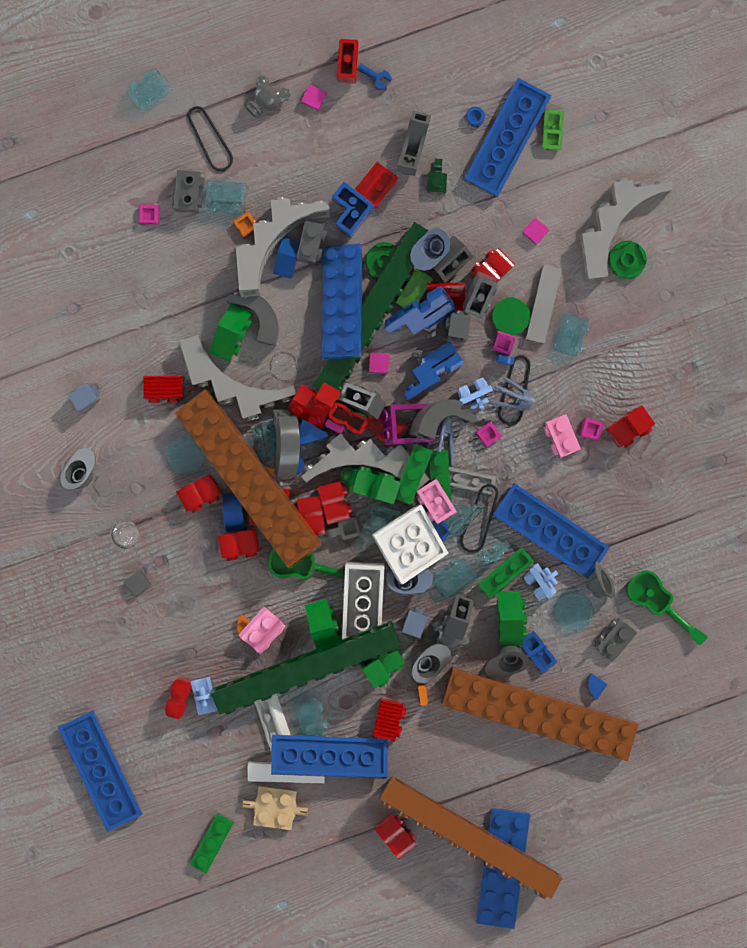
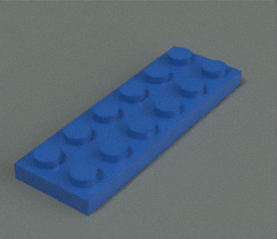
(507, 137)
(342, 301)
(550, 530)
(329, 756)
(100, 770)
(498, 893)

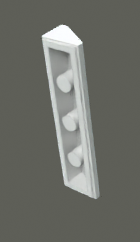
(272, 718)
(262, 773)

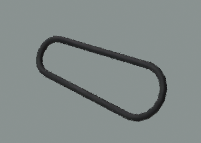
(200, 141)
(506, 387)
(489, 520)

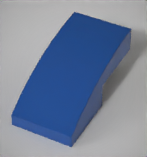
(538, 652)

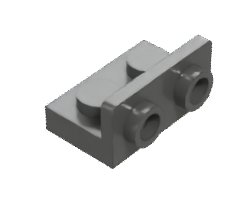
(615, 639)

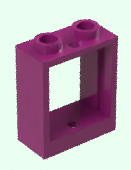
(389, 424)

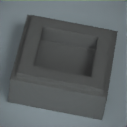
(137, 583)

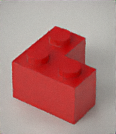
(312, 405)
(631, 425)

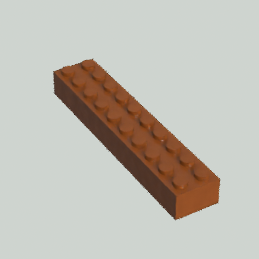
(248, 478)
(539, 714)
(471, 837)

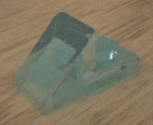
(467, 515)

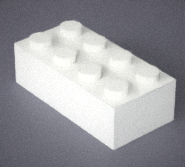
(362, 597)

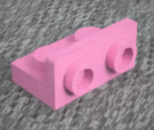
(562, 436)
(436, 501)
(262, 630)

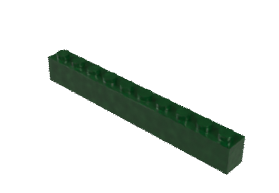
(376, 306)
(306, 667)

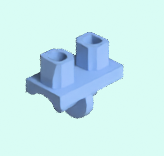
(482, 389)
(545, 580)
(202, 693)

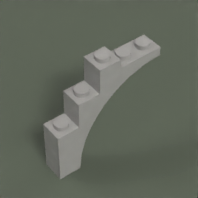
(625, 198)
(267, 234)
(249, 399)
(366, 455)

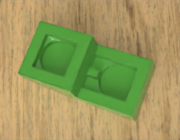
(552, 129)
(415, 288)

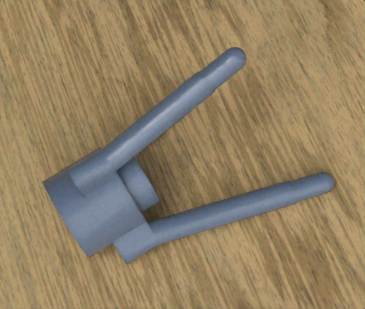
(523, 399)
(444, 430)

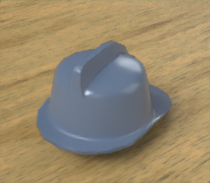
(430, 249)
(416, 585)

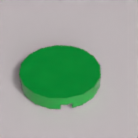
(627, 259)
(375, 265)
(511, 316)

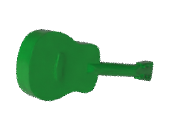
(302, 569)
(648, 591)

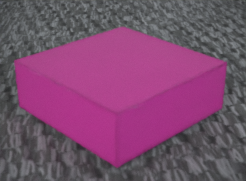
(313, 97)
(148, 214)
(535, 231)
(503, 343)
(379, 363)
(334, 426)
(591, 429)
(488, 434)

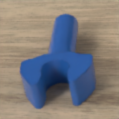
(376, 76)

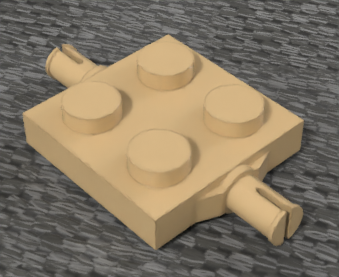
(275, 808)

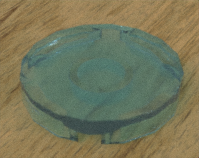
(185, 455)
(573, 611)

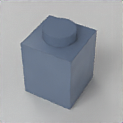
(84, 397)
(415, 622)

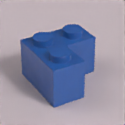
(356, 209)

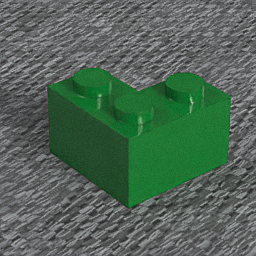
(230, 332)
(378, 486)
(511, 618)
(321, 623)
(379, 669)

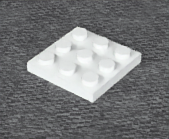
(410, 544)

